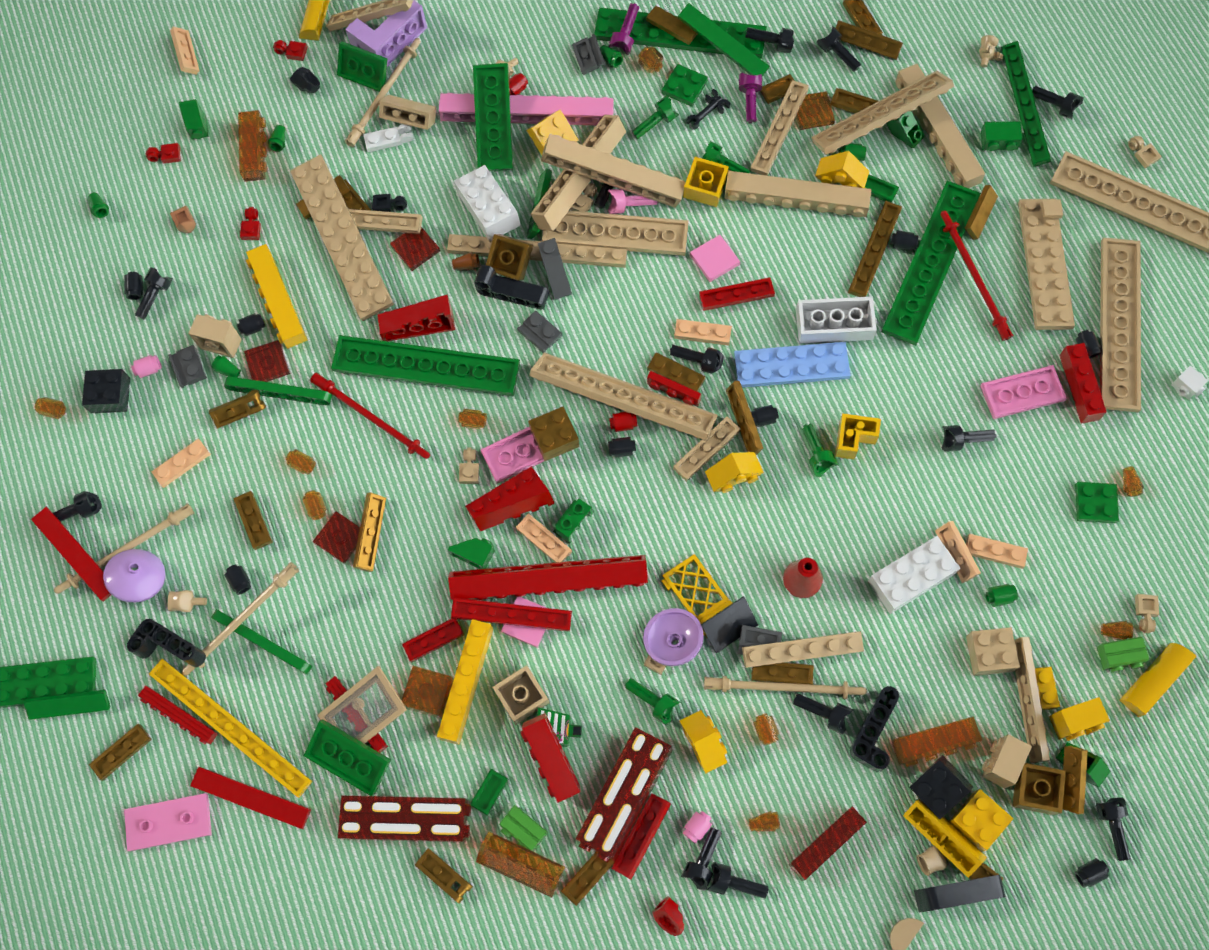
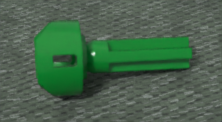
(664, 112)
(714, 155)
(822, 459)
(662, 706)

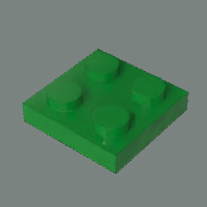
(684, 85)
(1097, 502)

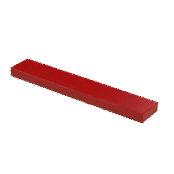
(72, 551)
(511, 614)
(250, 798)

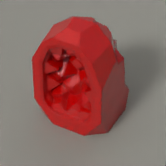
(669, 917)

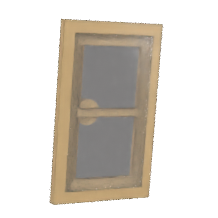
(365, 707)

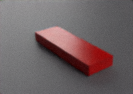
(432, 639)

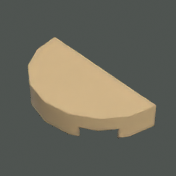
(904, 932)

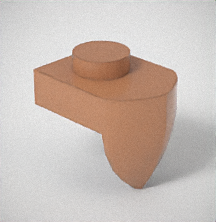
(183, 220)

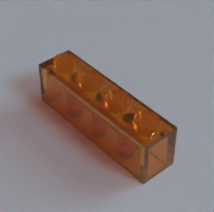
(251, 145)
(936, 741)
(520, 864)

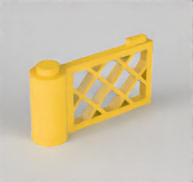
(715, 607)

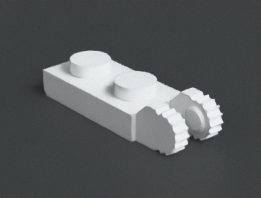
(388, 138)

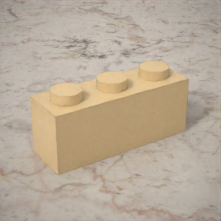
(407, 112)

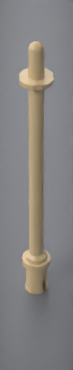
(358, 129)
(173, 518)
(279, 580)
(725, 684)

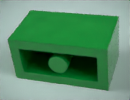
(1001, 135)

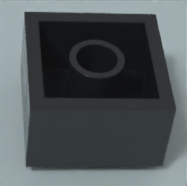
(106, 391)
(941, 787)

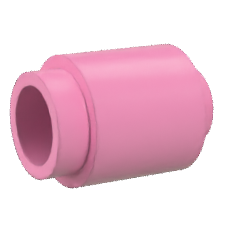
(146, 366)
(697, 826)

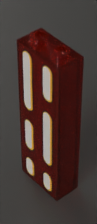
(624, 795)
(404, 819)

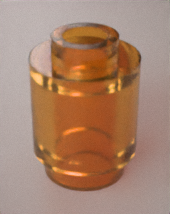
(50, 407)
(472, 418)
(300, 462)
(314, 505)
(766, 729)

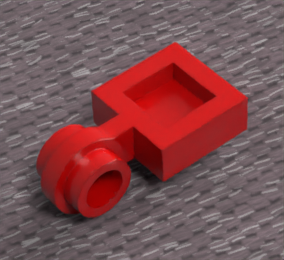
(293, 51)
(168, 154)
(250, 229)

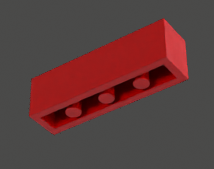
(1082, 383)
(551, 758)

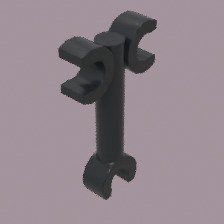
(715, 101)

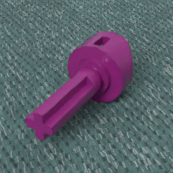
(622, 39)
(750, 85)

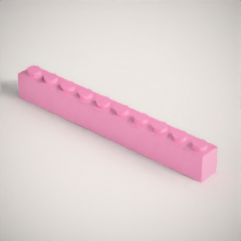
(531, 108)

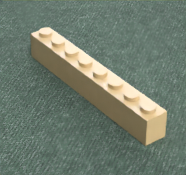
(944, 134)
(612, 170)
(569, 184)
(797, 194)

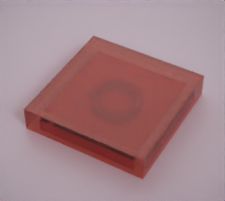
(415, 248)
(267, 362)
(338, 537)

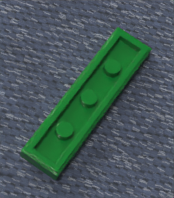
(542, 188)
(67, 704)

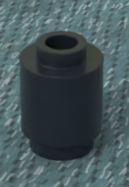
(904, 240)
(133, 285)
(251, 324)
(1091, 343)
(764, 415)
(621, 447)
(237, 579)
(1092, 873)

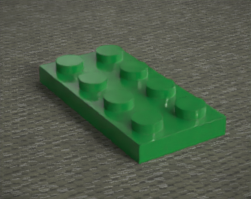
(347, 757)

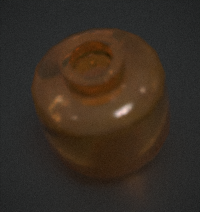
(651, 59)

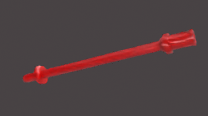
(999, 321)
(329, 386)

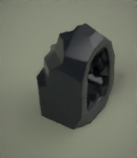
(305, 80)

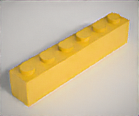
(276, 296)
(465, 682)

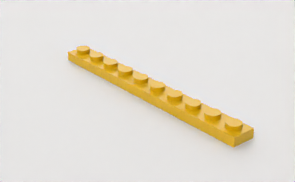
(231, 728)

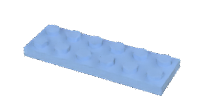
(792, 364)

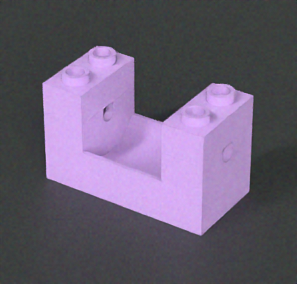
(392, 35)

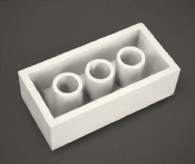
(487, 202)
(835, 320)
(913, 574)

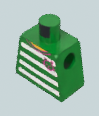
(561, 725)

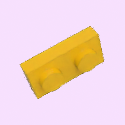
(1047, 688)

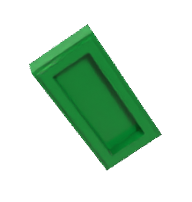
(881, 189)
(489, 792)

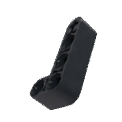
(509, 290)
(151, 634)
(877, 725)
(959, 893)

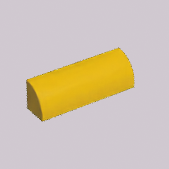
(313, 19)
(1157, 679)
(945, 838)

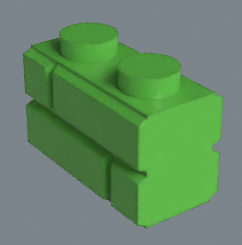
(1123, 653)
(522, 828)

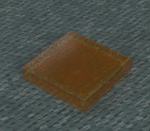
(815, 111)

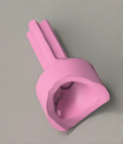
(620, 201)

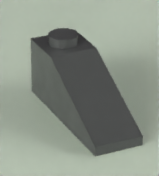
(554, 268)

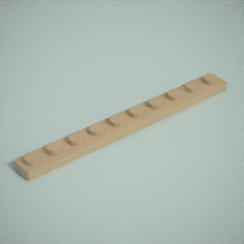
(569, 253)

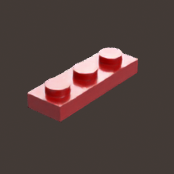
(673, 389)

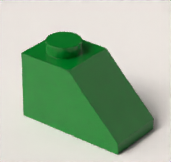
(194, 119)
(474, 552)
(1096, 767)

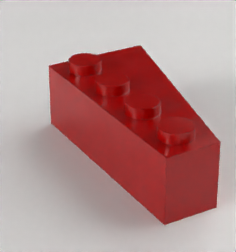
(417, 319)
(509, 500)

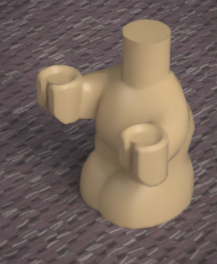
(987, 50)

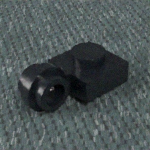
(384, 203)

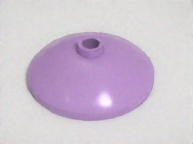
(134, 584)
(671, 626)

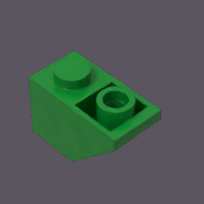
(906, 129)

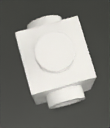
(1190, 383)

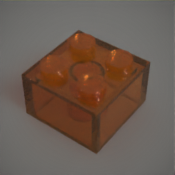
(427, 692)

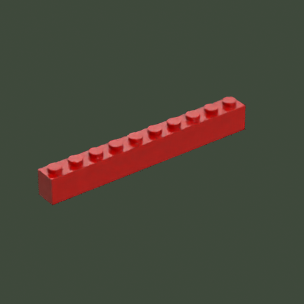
(548, 577)

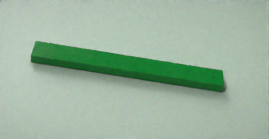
(1025, 104)

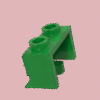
(571, 519)

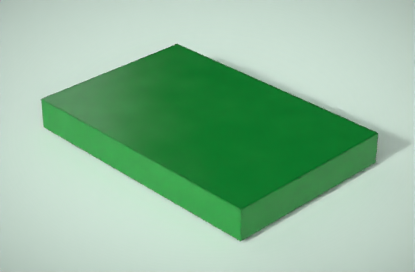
(361, 66)

